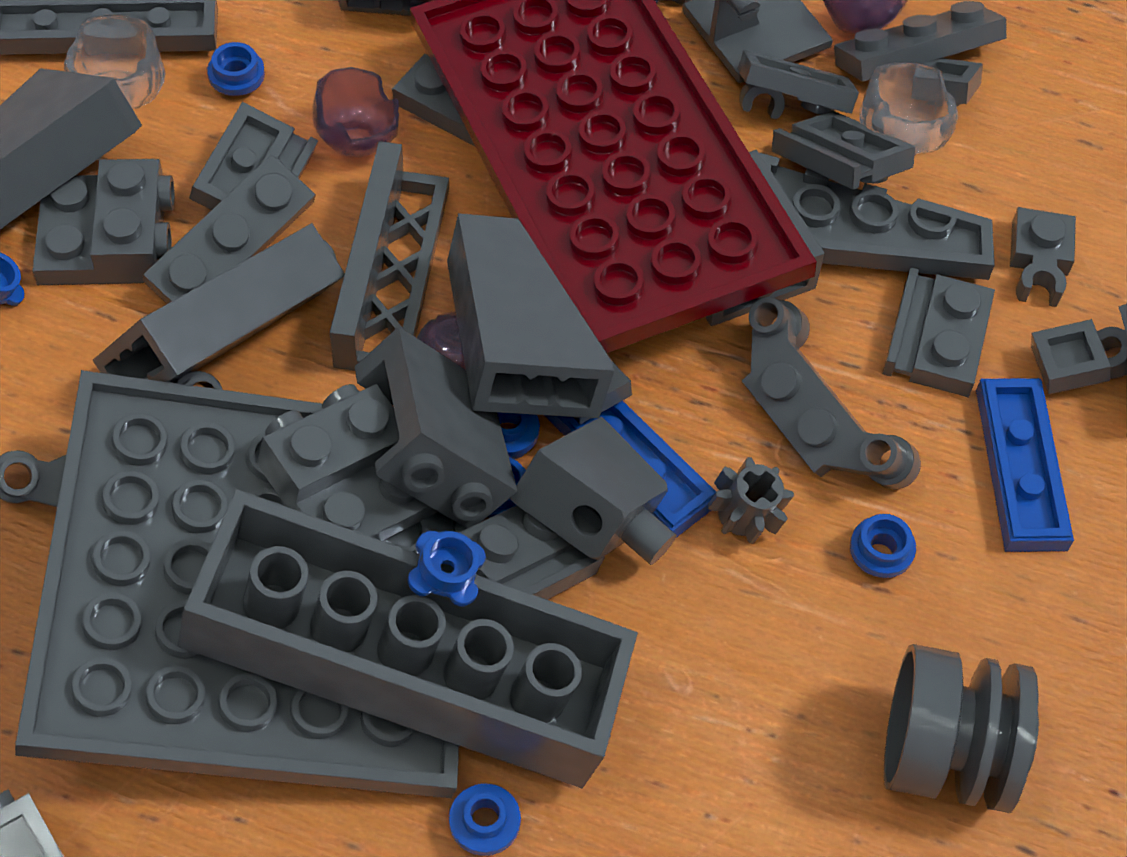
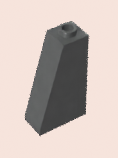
(54, 132)
(224, 310)
(519, 327)

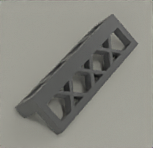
(370, 252)

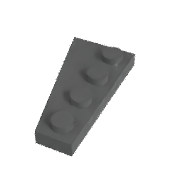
(883, 233)

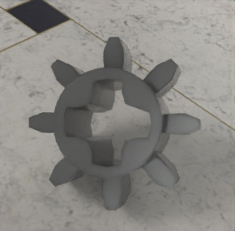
(750, 500)

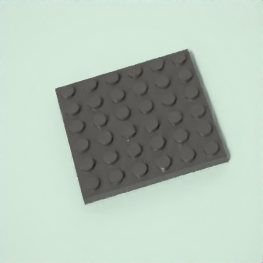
(129, 537)

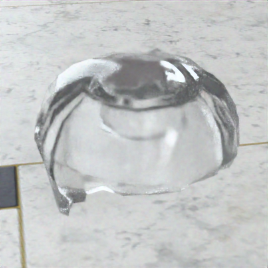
(121, 50)
(910, 105)

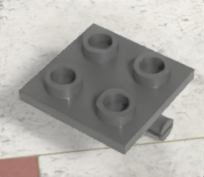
(761, 26)

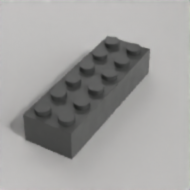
(343, 624)

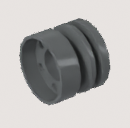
(976, 730)

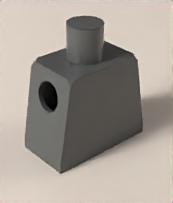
(596, 493)

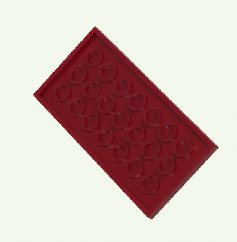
(614, 159)

